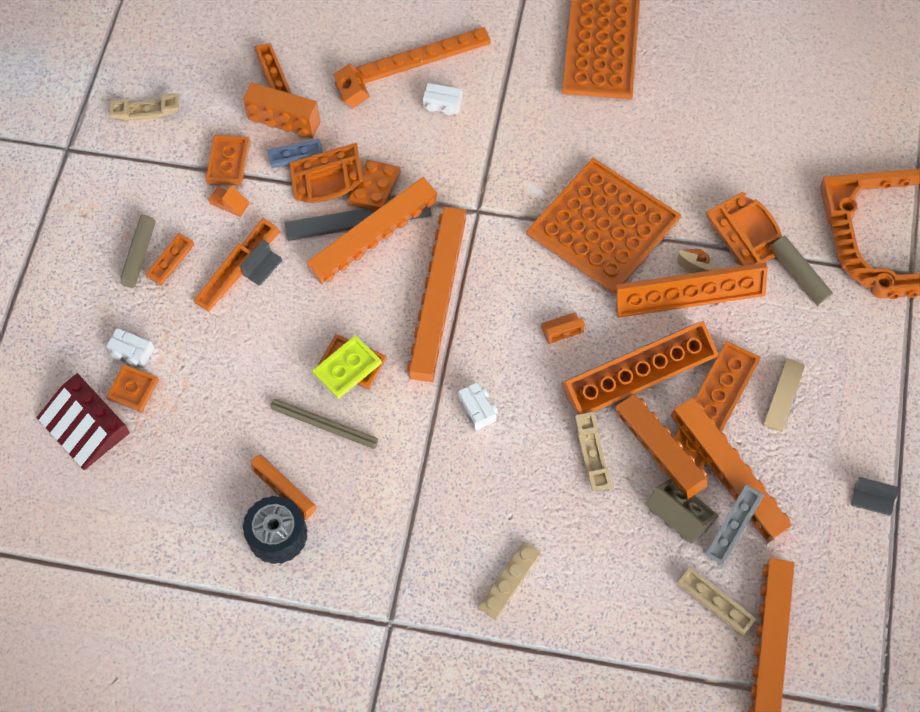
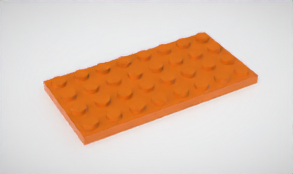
(601, 48)

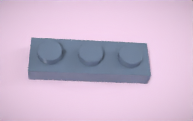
(283, 155)

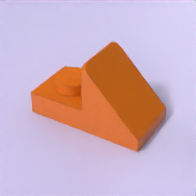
(229, 200)

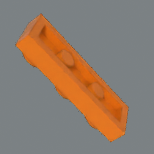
(170, 259)

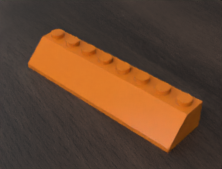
(640, 369)

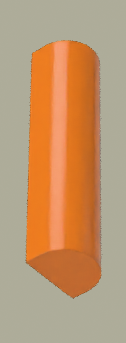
(271, 67)
(282, 485)

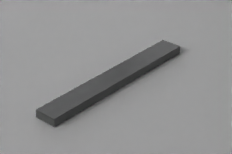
(332, 223)

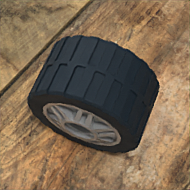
(275, 529)

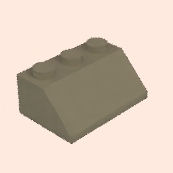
(684, 515)

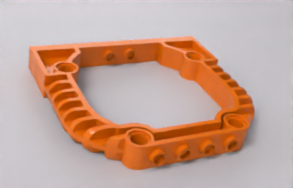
(840, 194)

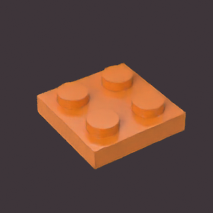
(132, 388)

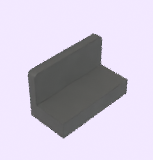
(260, 263)
(874, 496)

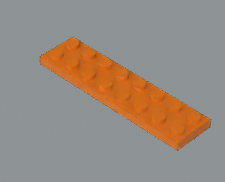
(691, 290)
(722, 390)

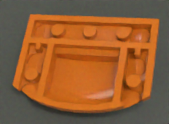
(326, 174)
(745, 229)

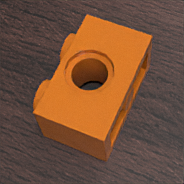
(351, 85)

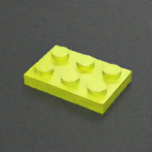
(346, 367)

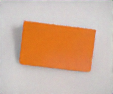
(563, 327)

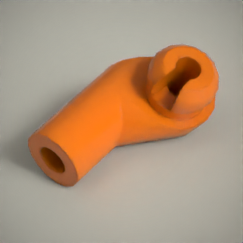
(702, 256)

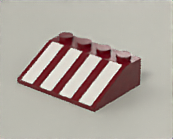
(82, 422)

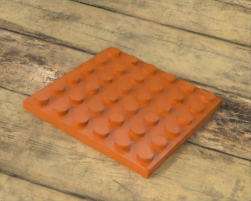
(603, 225)

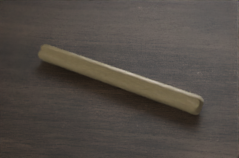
(324, 423)

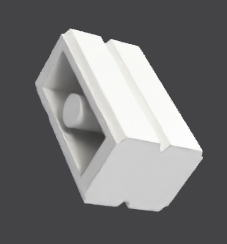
(442, 99)
(130, 347)
(477, 406)

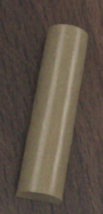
(137, 251)
(801, 270)

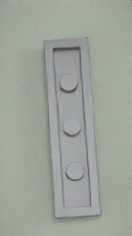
(734, 524)

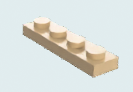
(509, 580)
(716, 601)

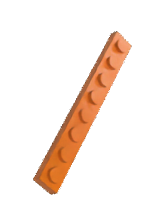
(424, 55)

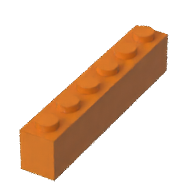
(661, 446)

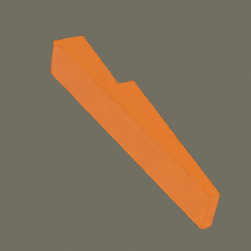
(230, 269)

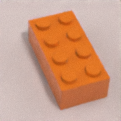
(282, 110)

